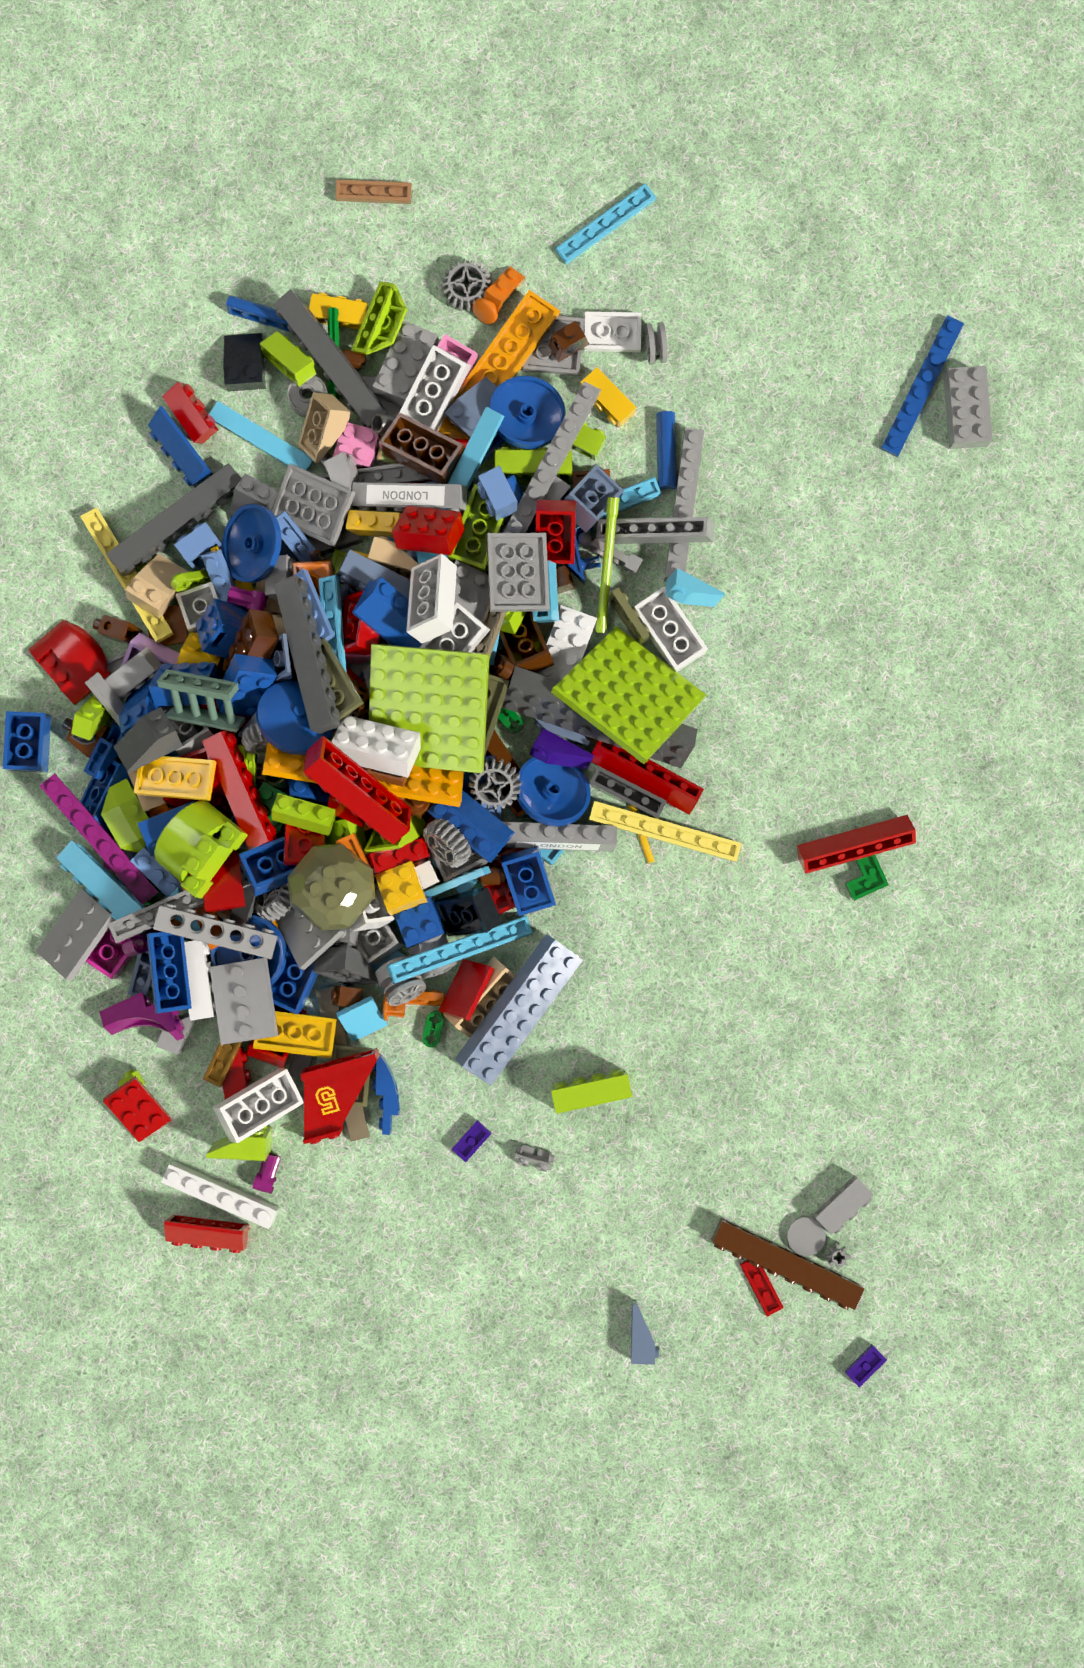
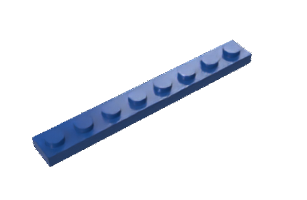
(922, 386)

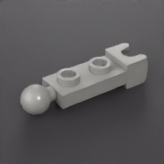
(631, 563)

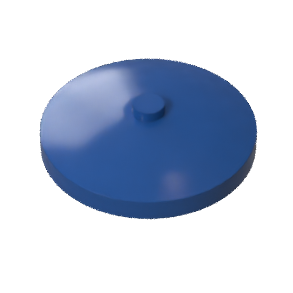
(530, 410)
(251, 543)
(284, 719)
(553, 792)
(276, 965)

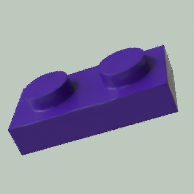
(471, 1141)
(865, 1365)

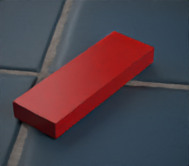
(762, 1288)

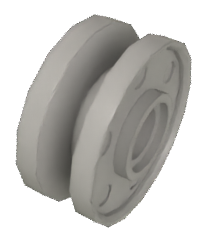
(656, 343)
(295, 394)

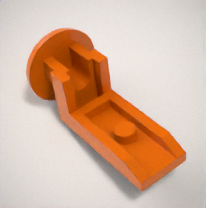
(488, 307)
(431, 998)

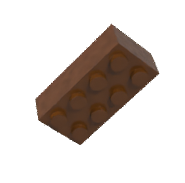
(421, 448)
(255, 638)
(527, 646)

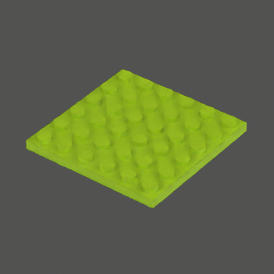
(629, 694)
(435, 695)

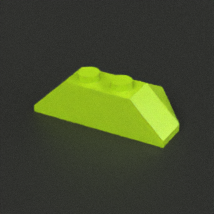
(381, 320)
(122, 813)

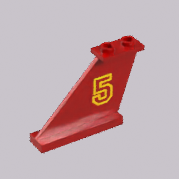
(331, 1092)

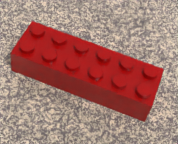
(357, 790)

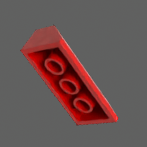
(206, 1232)

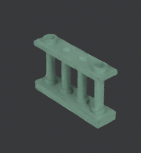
(203, 686)

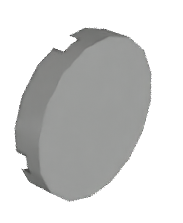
(806, 1236)

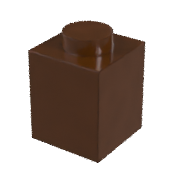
(345, 996)

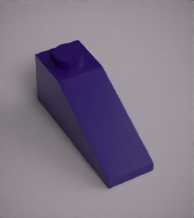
(558, 751)

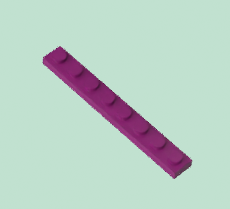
(98, 838)

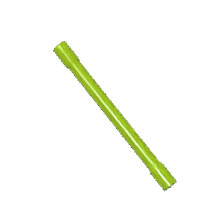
(612, 512)

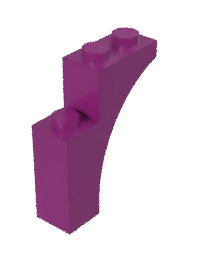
(140, 1012)

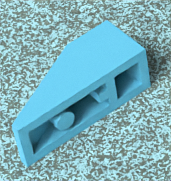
(691, 591)

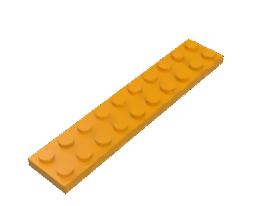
(509, 348)
(423, 783)

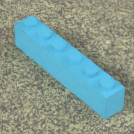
(98, 881)

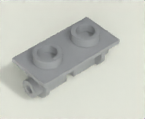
(527, 1158)

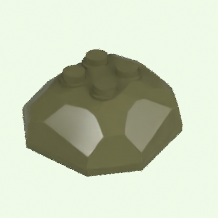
(331, 887)

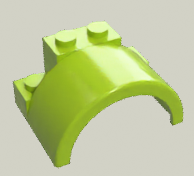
(190, 847)

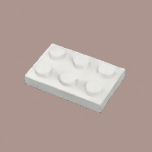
(613, 331)

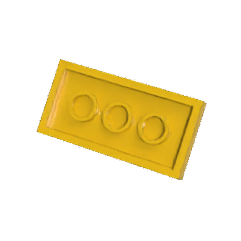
(176, 778)
(301, 1035)

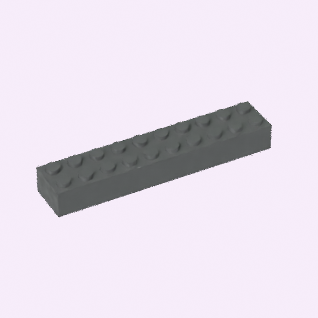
(532, 696)

